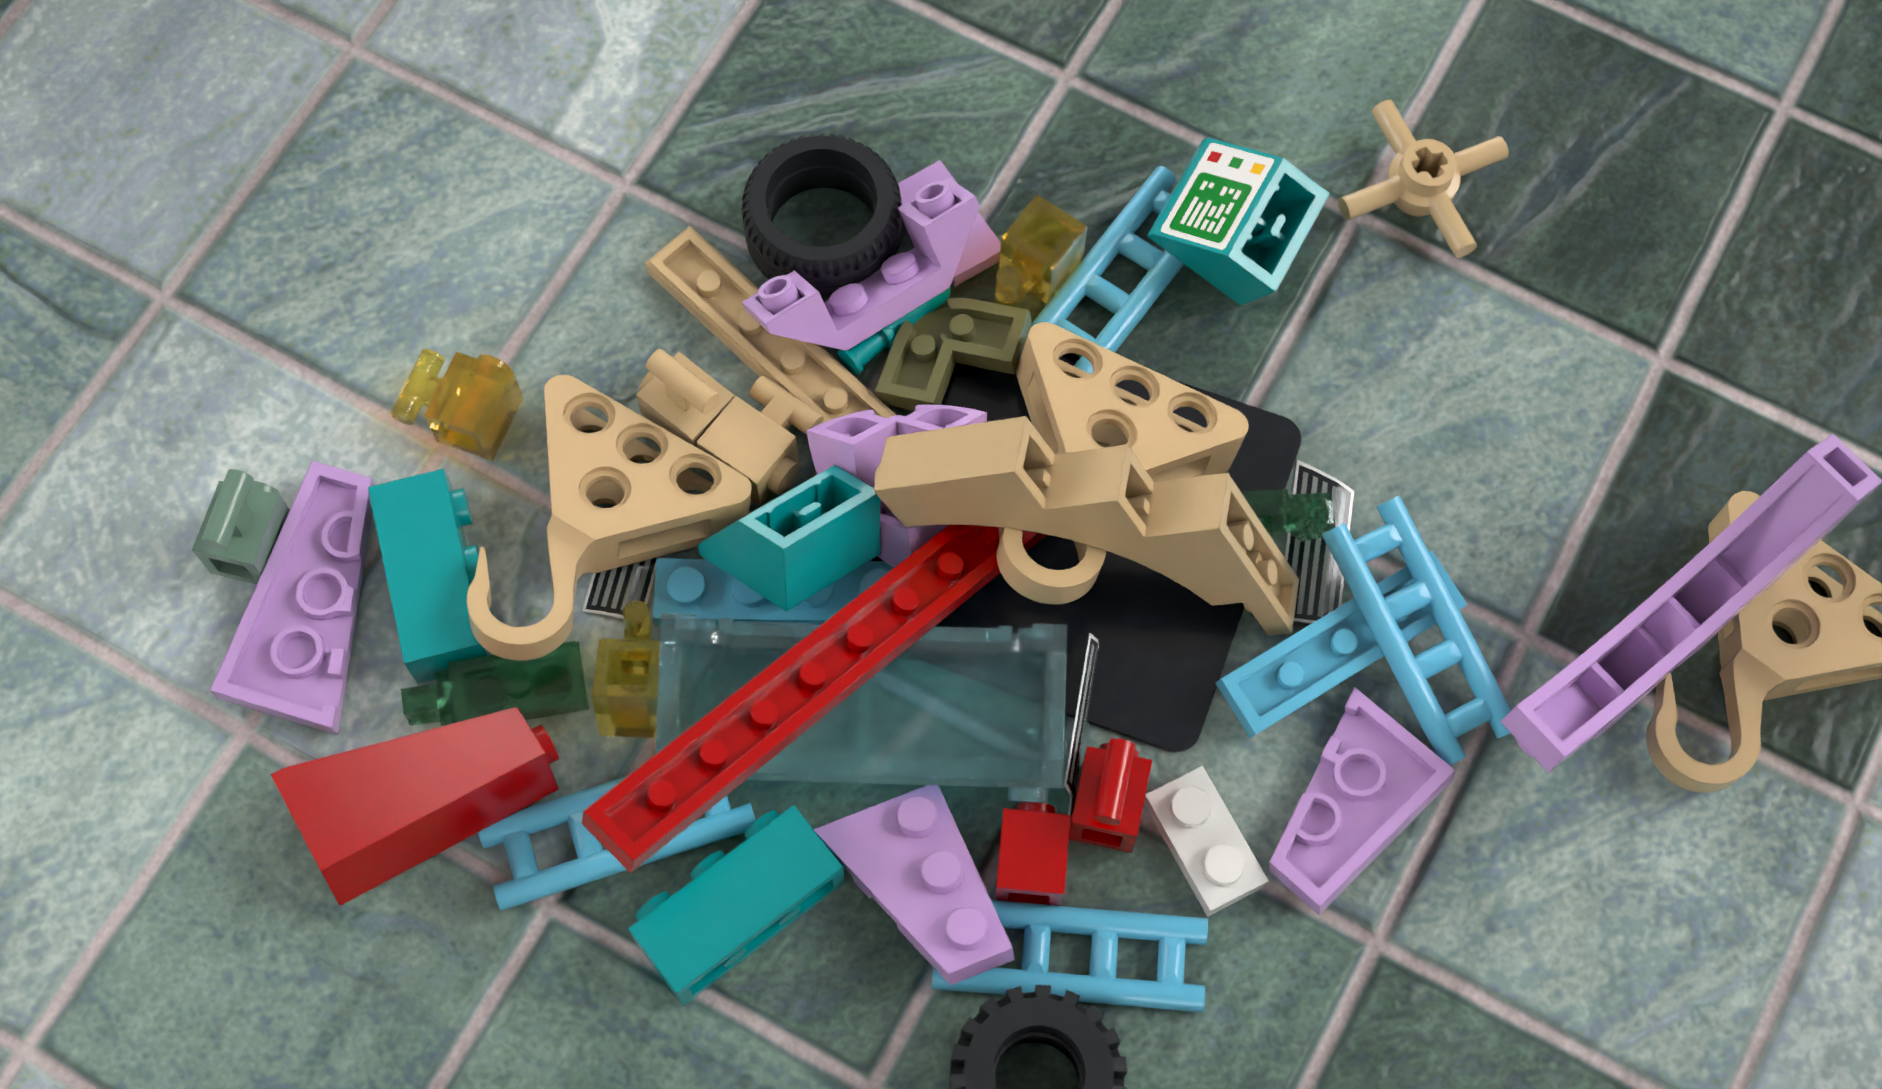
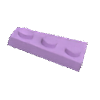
(924, 878)

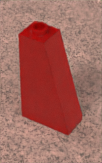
(414, 796)

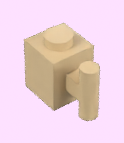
(680, 396)
(759, 441)

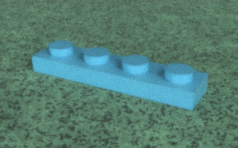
(712, 594)
(1317, 658)

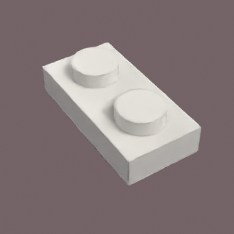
(1205, 841)

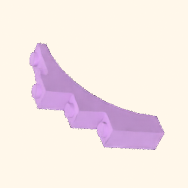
(1692, 604)

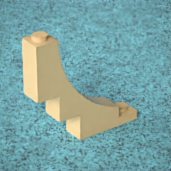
(1102, 497)

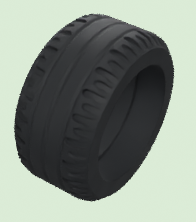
(815, 164)

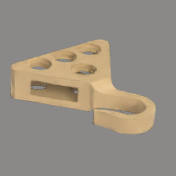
(1090, 412)
(649, 516)
(1827, 652)

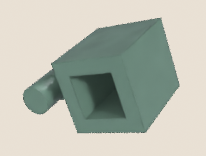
(240, 527)

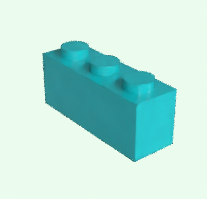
(427, 569)
(736, 903)

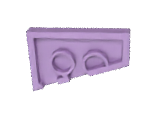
(1358, 801)

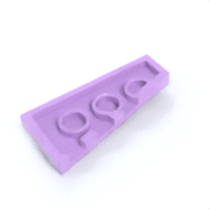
(302, 616)

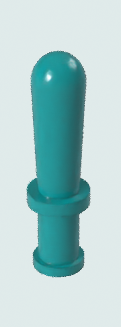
(862, 353)

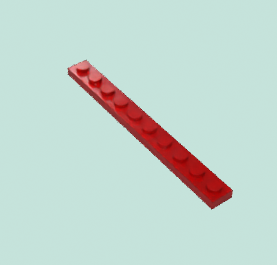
(793, 693)

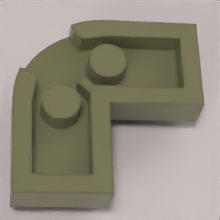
(963, 333)

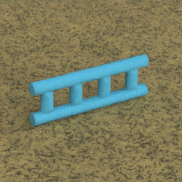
(1087, 278)
(1384, 612)
(592, 860)
(1101, 983)

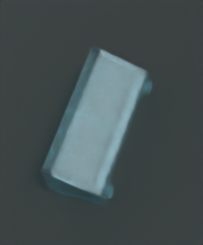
(941, 714)

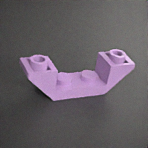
(938, 227)

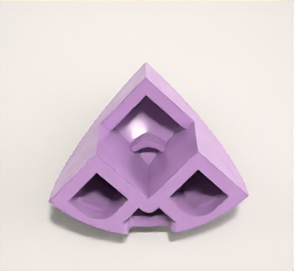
(857, 445)

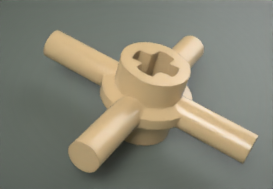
(1423, 178)

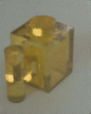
(1038, 253)
(466, 406)
(628, 678)

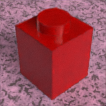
(1032, 854)

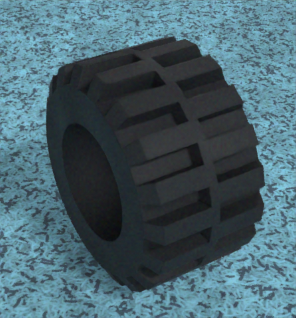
(1038, 1019)

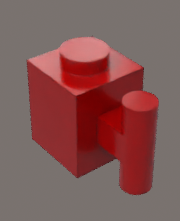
(1110, 796)

